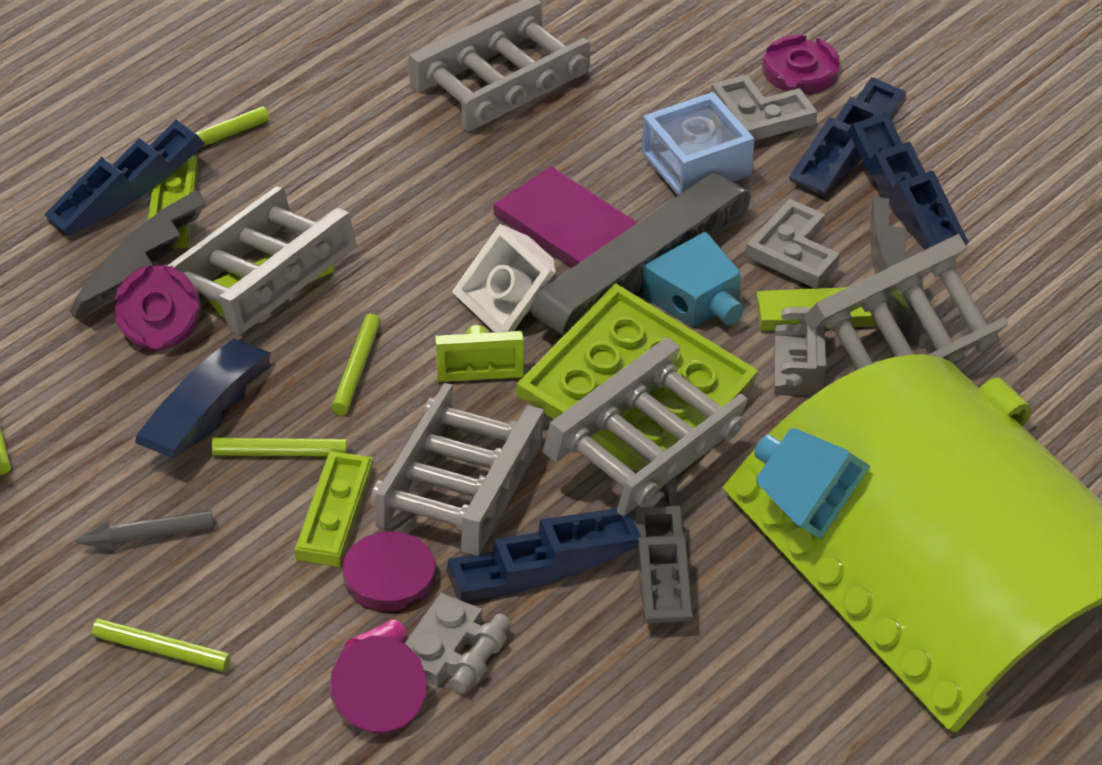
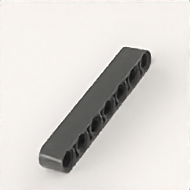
(704, 207)

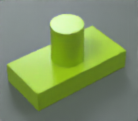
(479, 355)

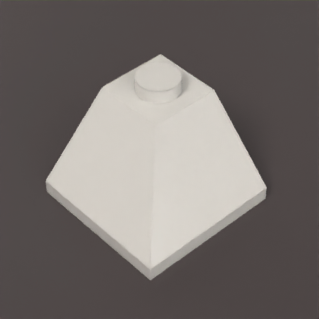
(505, 279)

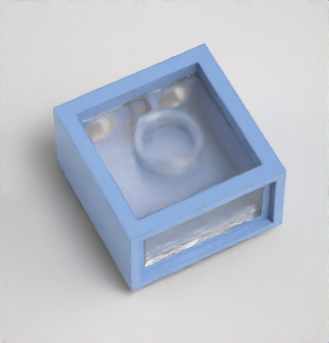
(696, 140)

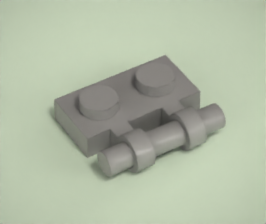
(444, 635)

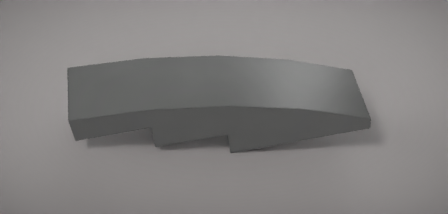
(888, 249)
(137, 250)
(662, 559)

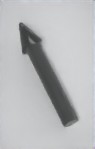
(105, 535)

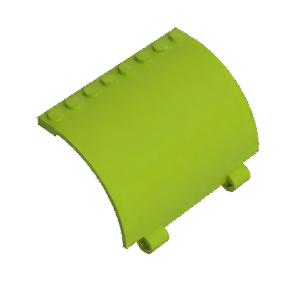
(956, 537)

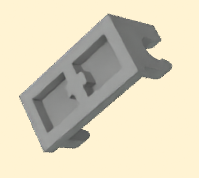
(798, 356)

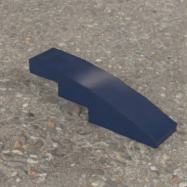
(833, 150)
(902, 179)
(112, 187)
(198, 401)
(535, 559)

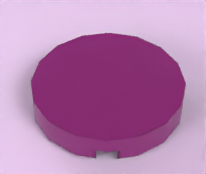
(801, 64)
(157, 307)
(389, 571)
(377, 684)

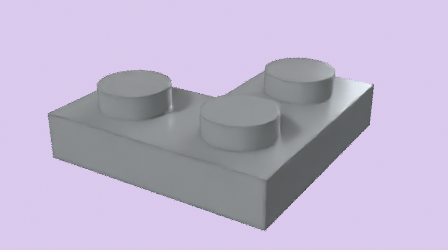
(765, 115)
(787, 245)

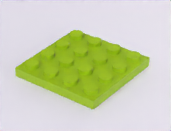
(609, 340)

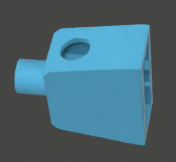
(694, 283)
(808, 477)

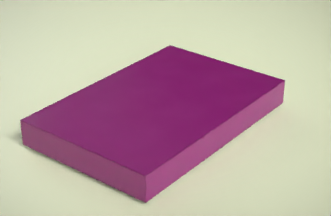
(562, 216)

